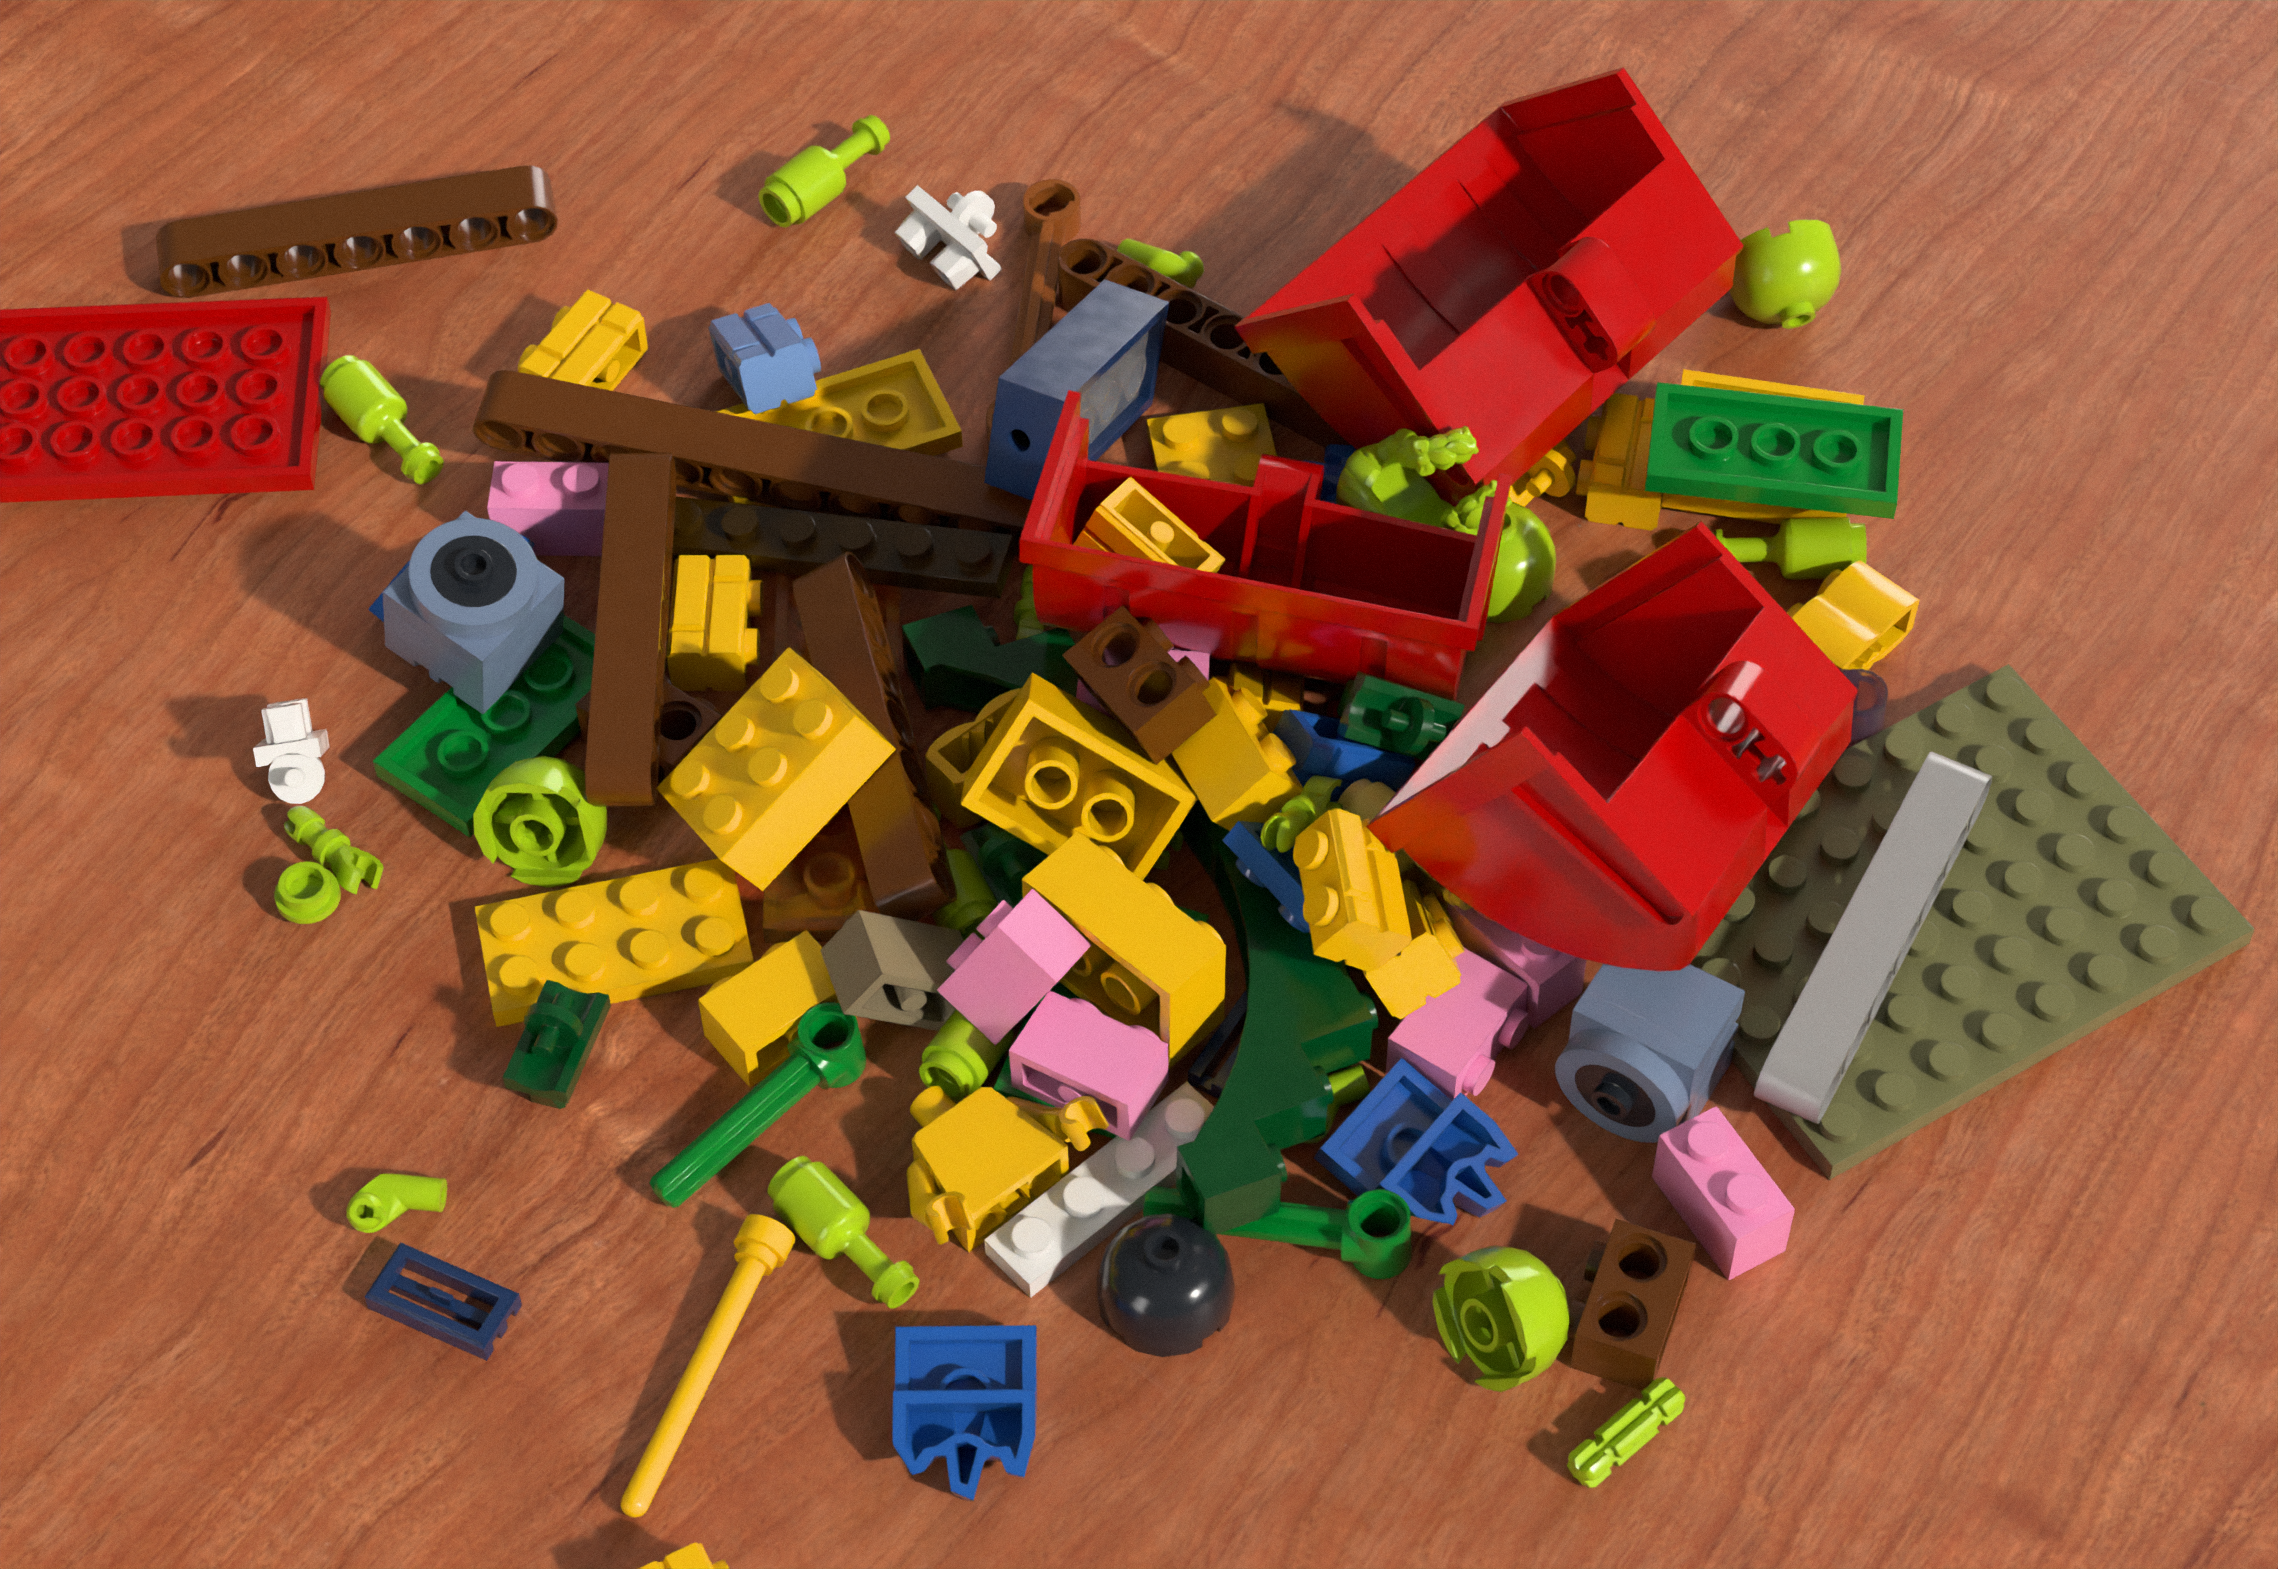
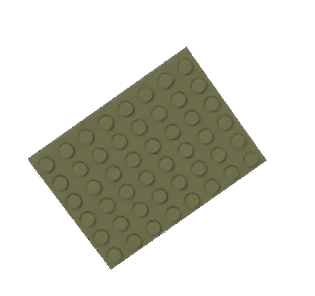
(2038, 936)

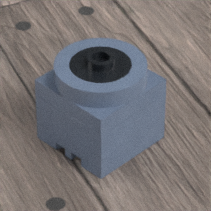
(474, 608)
(1648, 1048)

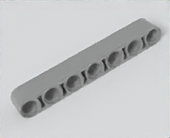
(1872, 938)

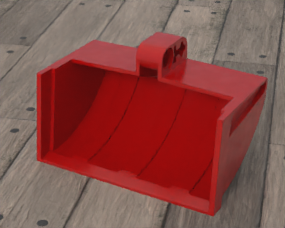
(1506, 283)
(1302, 578)
(1631, 762)

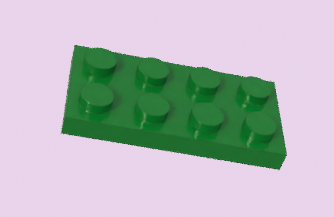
(1775, 450)
(458, 751)

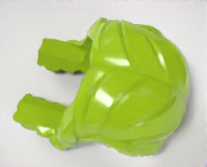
(1391, 481)

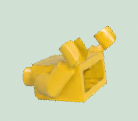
(989, 1158)

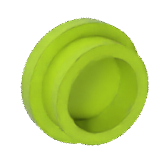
(307, 893)

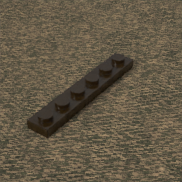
(888, 550)

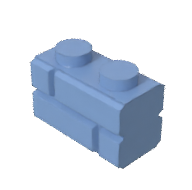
(765, 357)

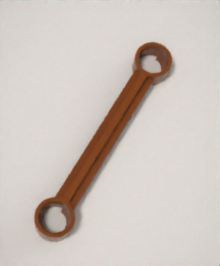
(1041, 269)

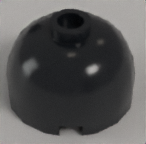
(1165, 1285)

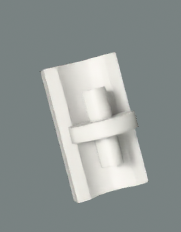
(958, 230)
(294, 749)

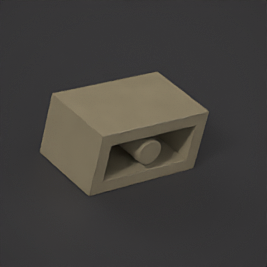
(892, 969)

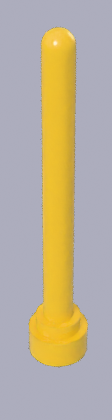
(760, 1248)

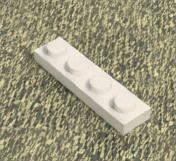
(1097, 1195)

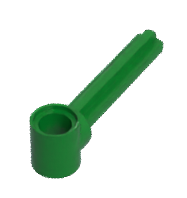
(769, 1100)
(1325, 1228)

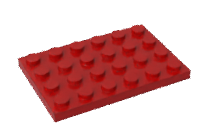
(161, 398)

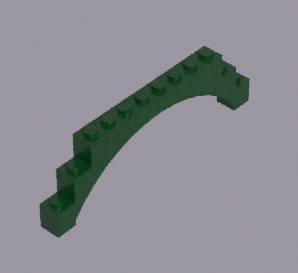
(1299, 1006)

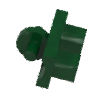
(1395, 716)
(1002, 860)
(556, 1043)

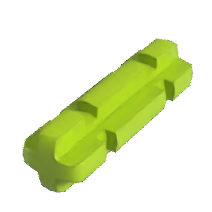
(1626, 1432)

